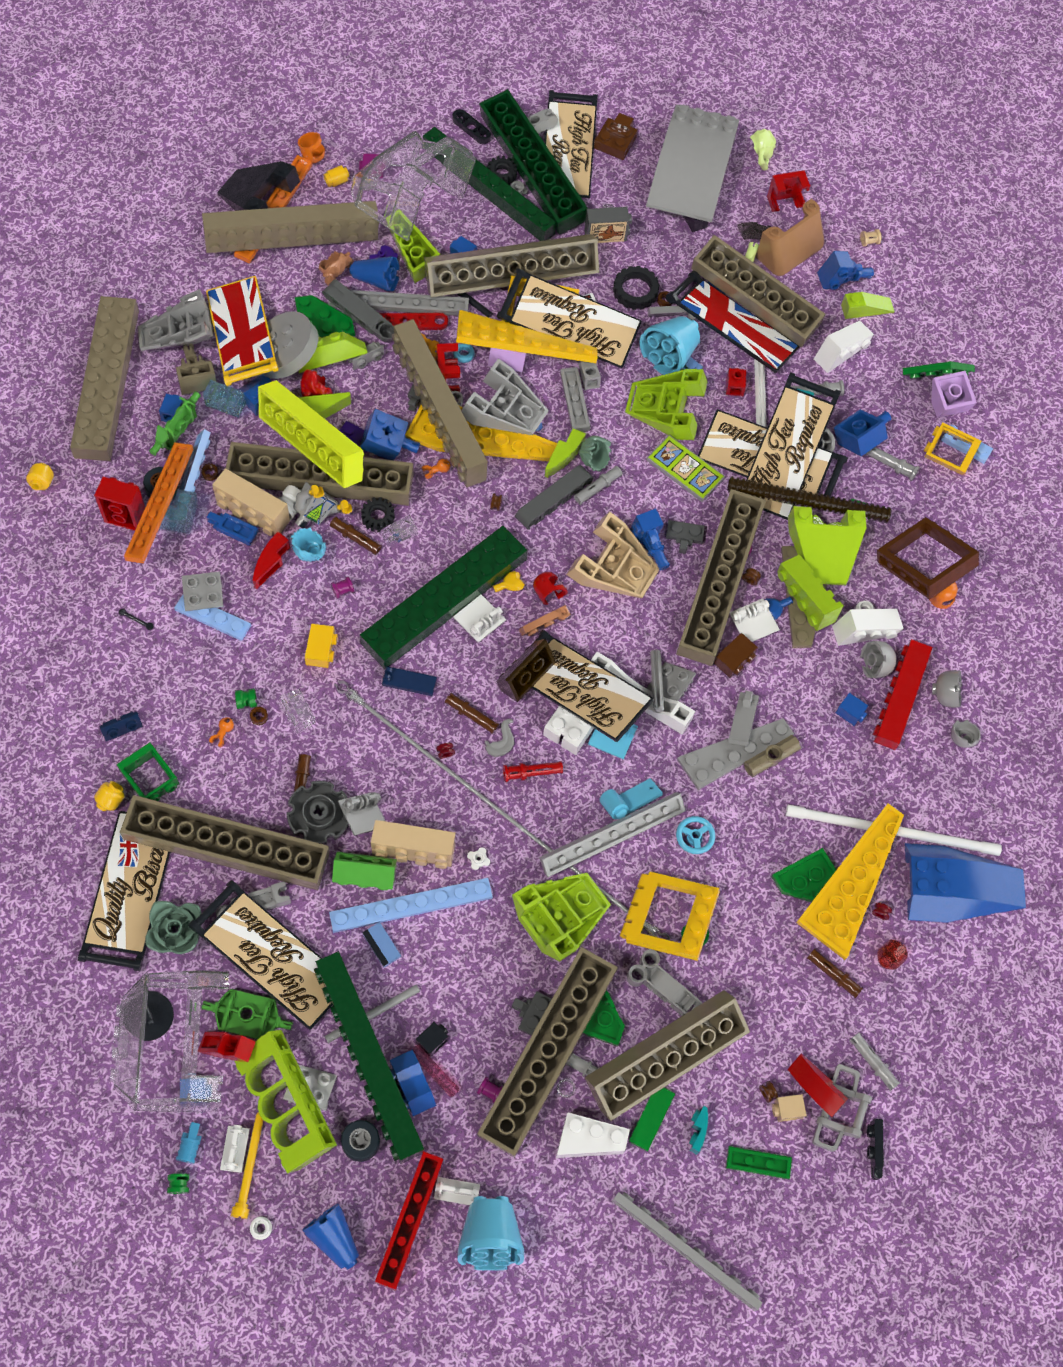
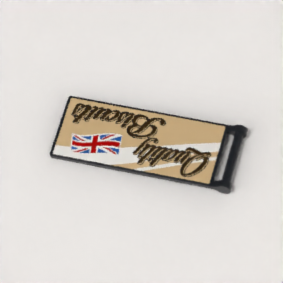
(124, 900)

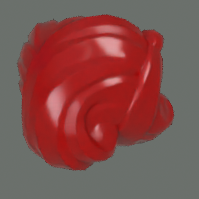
(313, 384)

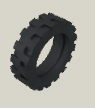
(636, 273)

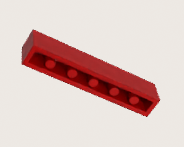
(902, 695)
(409, 1221)

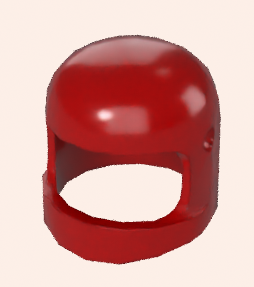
(544, 585)

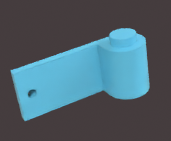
(631, 800)

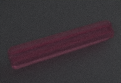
(435, 1072)

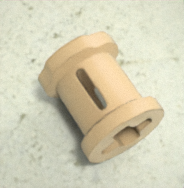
(864, 237)

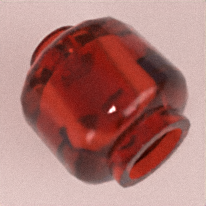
(892, 954)

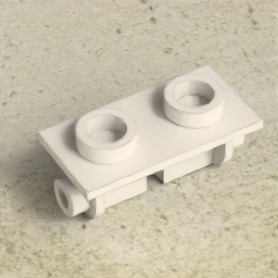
(234, 1148)
(456, 1191)

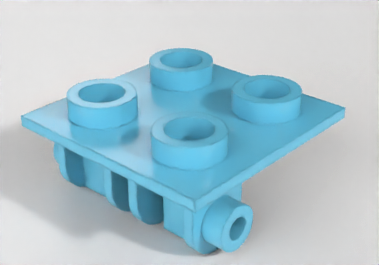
(614, 748)

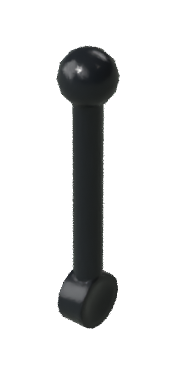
(149, 626)

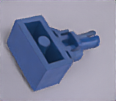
(840, 270)
(646, 530)

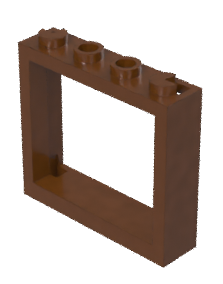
(929, 588)

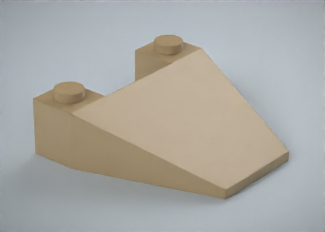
(621, 565)

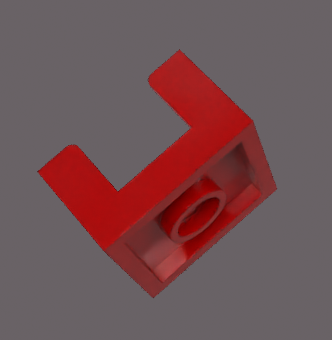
(788, 186)
(448, 367)

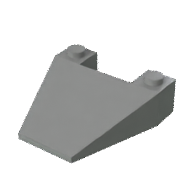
(511, 408)

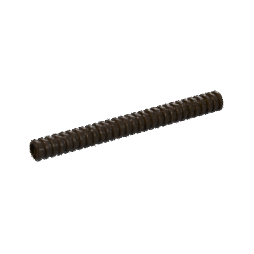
(808, 499)

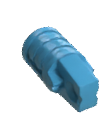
(189, 1144)

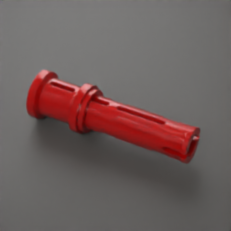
(556, 767)

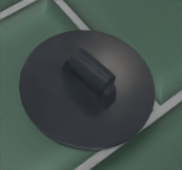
(158, 1016)

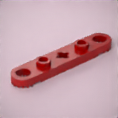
(424, 321)

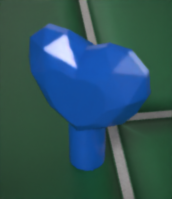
(776, 606)

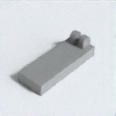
(668, 311)

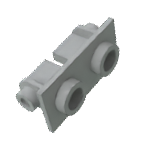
(375, 353)

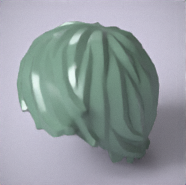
(595, 452)

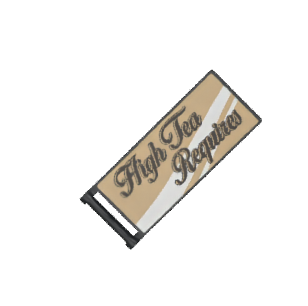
(573, 137)
(735, 442)

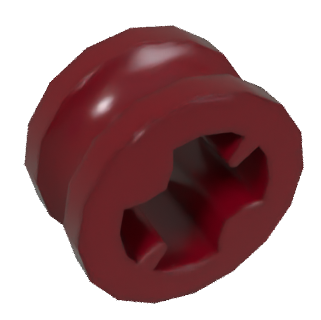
(445, 750)
(882, 911)

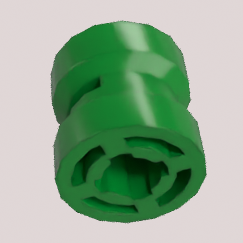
(245, 698)

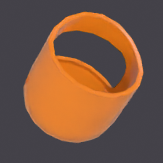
(311, 147)
(945, 595)

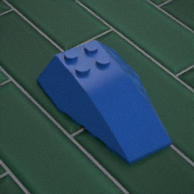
(959, 885)

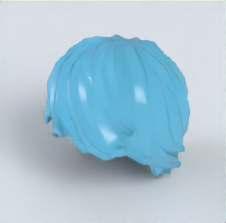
(308, 545)

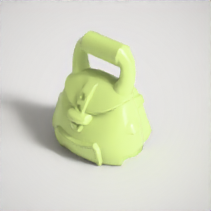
(764, 145)

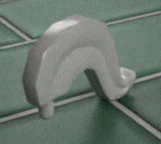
(503, 746)

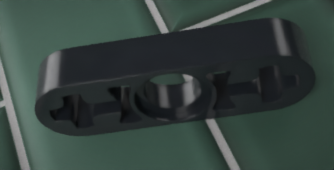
(469, 120)

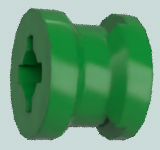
(178, 1186)

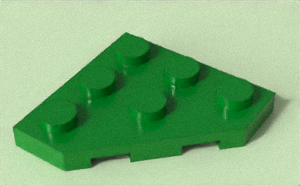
(323, 316)
(938, 369)
(805, 877)
(605, 1022)

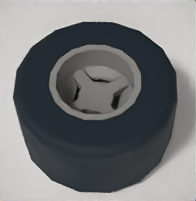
(355, 1135)

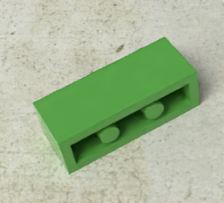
(364, 870)

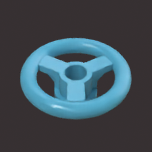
(699, 832)

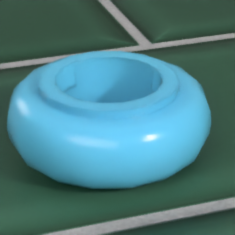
(464, 358)

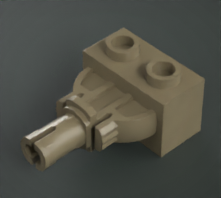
(194, 374)

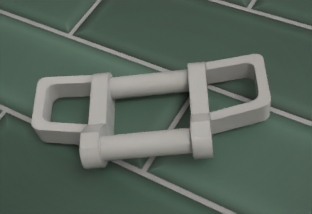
(855, 1130)

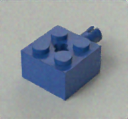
(862, 431)
(386, 435)

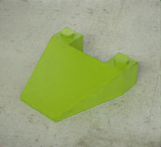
(662, 402)
(827, 548)

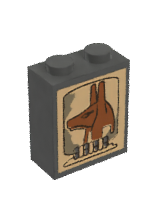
(608, 224)

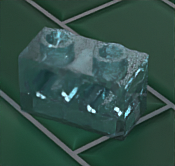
(224, 398)

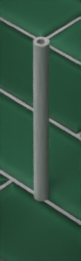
(380, 1009)

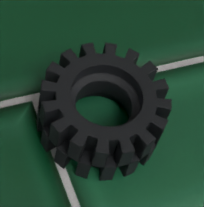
(502, 163)
(381, 505)

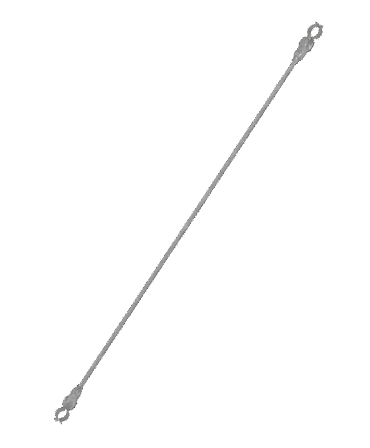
(353, 696)

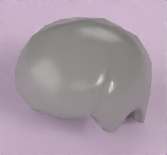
(972, 734)

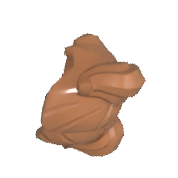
(335, 265)

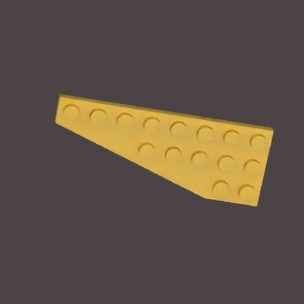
(491, 441)

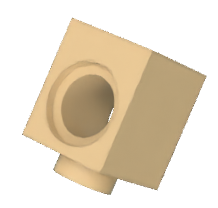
(789, 1108)

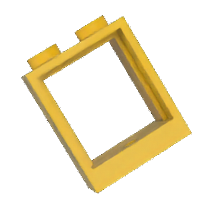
(974, 442)

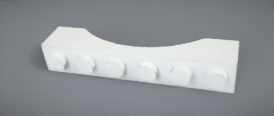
(675, 713)

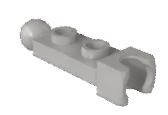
(267, 898)

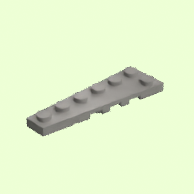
(721, 758)

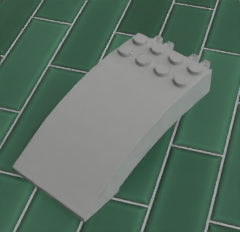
(693, 163)

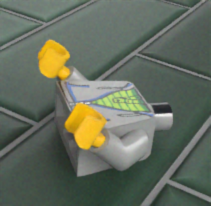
(316, 505)

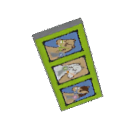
(685, 468)

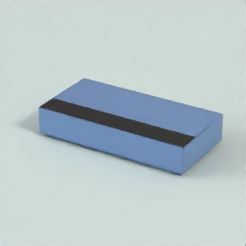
(381, 944)

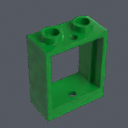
(139, 758)

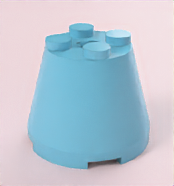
(670, 343)
(490, 1235)

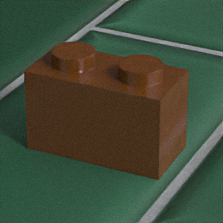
(736, 655)

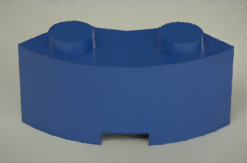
(412, 1082)

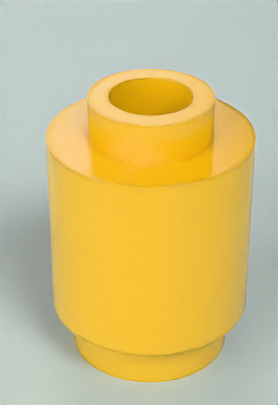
(336, 176)

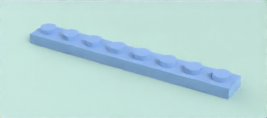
(410, 905)

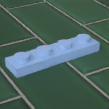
(196, 459)
(217, 619)

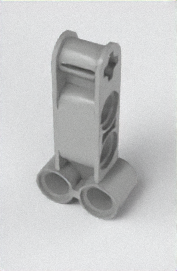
(663, 984)

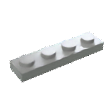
(575, 399)

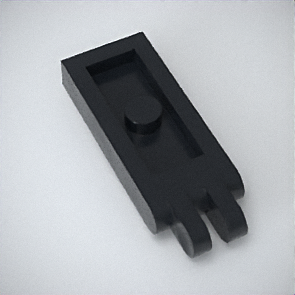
(875, 1150)

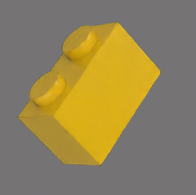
(320, 645)

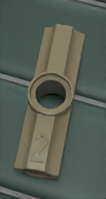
(781, 750)

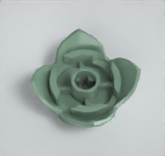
(165, 916)

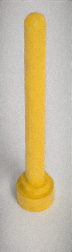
(241, 1208)

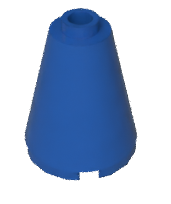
(377, 272)
(333, 1237)

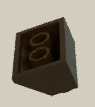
(526, 670)

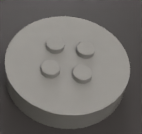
(293, 342)

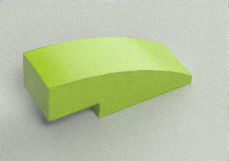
(565, 452)

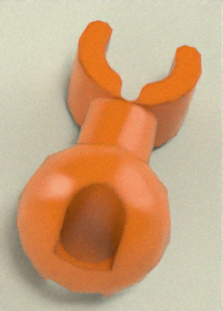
(442, 466)
(224, 727)

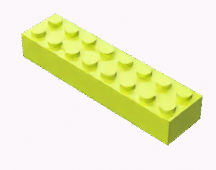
(310, 434)

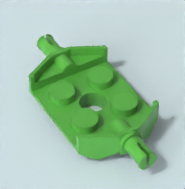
(177, 425)
(264, 1016)

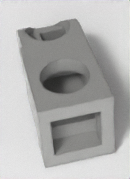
(543, 120)
(590, 375)

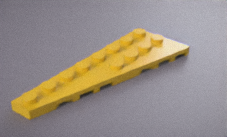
(492, 333)
(842, 902)

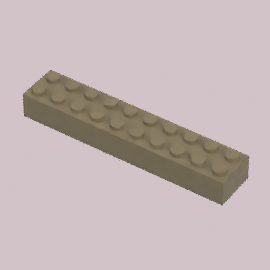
(288, 227)
(494, 266)
(105, 379)
(440, 404)
(278, 467)
(721, 578)
(225, 842)
(547, 1052)

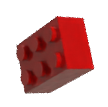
(119, 502)

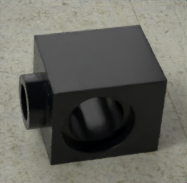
(432, 1038)

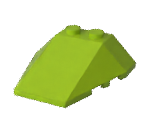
(560, 913)

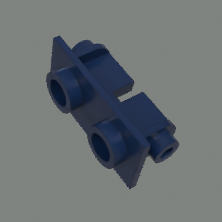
(114, 728)

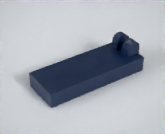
(409, 681)

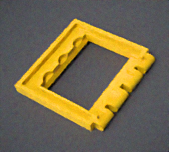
(696, 925)

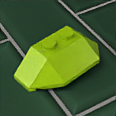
(334, 349)

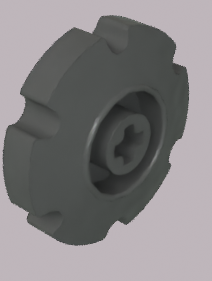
(304, 818)

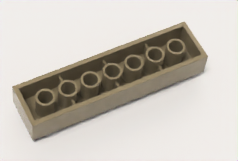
(757, 291)
(667, 1055)

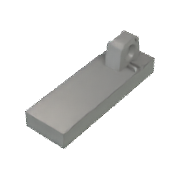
(743, 718)

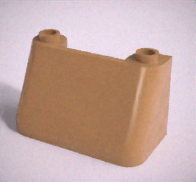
(788, 249)

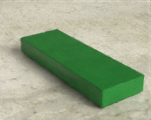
(651, 1119)
(758, 1162)

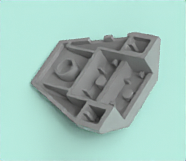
(180, 325)

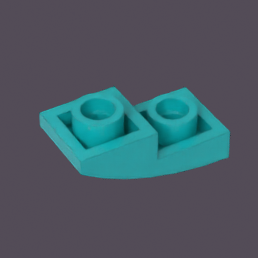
(700, 1124)

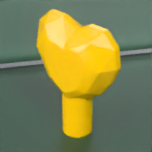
(510, 582)

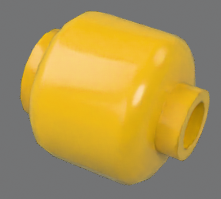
(40, 476)
(109, 796)

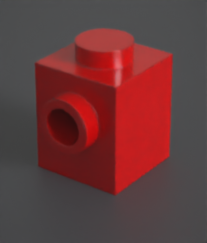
(736, 382)

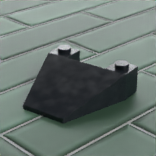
(251, 184)

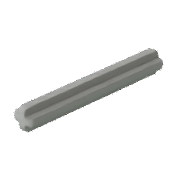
(657, 681)

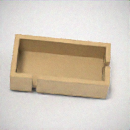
(251, 503)
(413, 844)

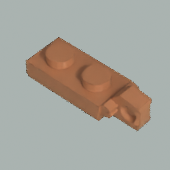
(546, 620)

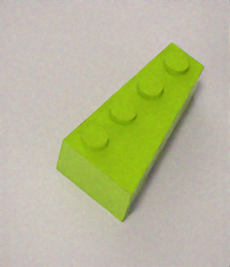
(414, 251)
(809, 593)

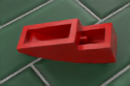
(270, 559)
(226, 1046)
(817, 1085)

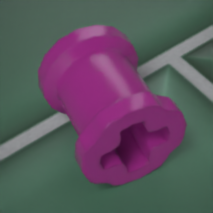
(342, 587)
(489, 1089)

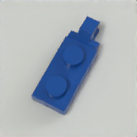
(233, 527)

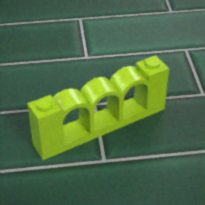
(319, 1139)

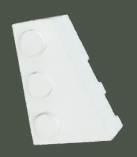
(842, 345)
(867, 625)
(590, 1138)

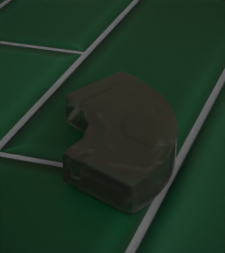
(751, 230)

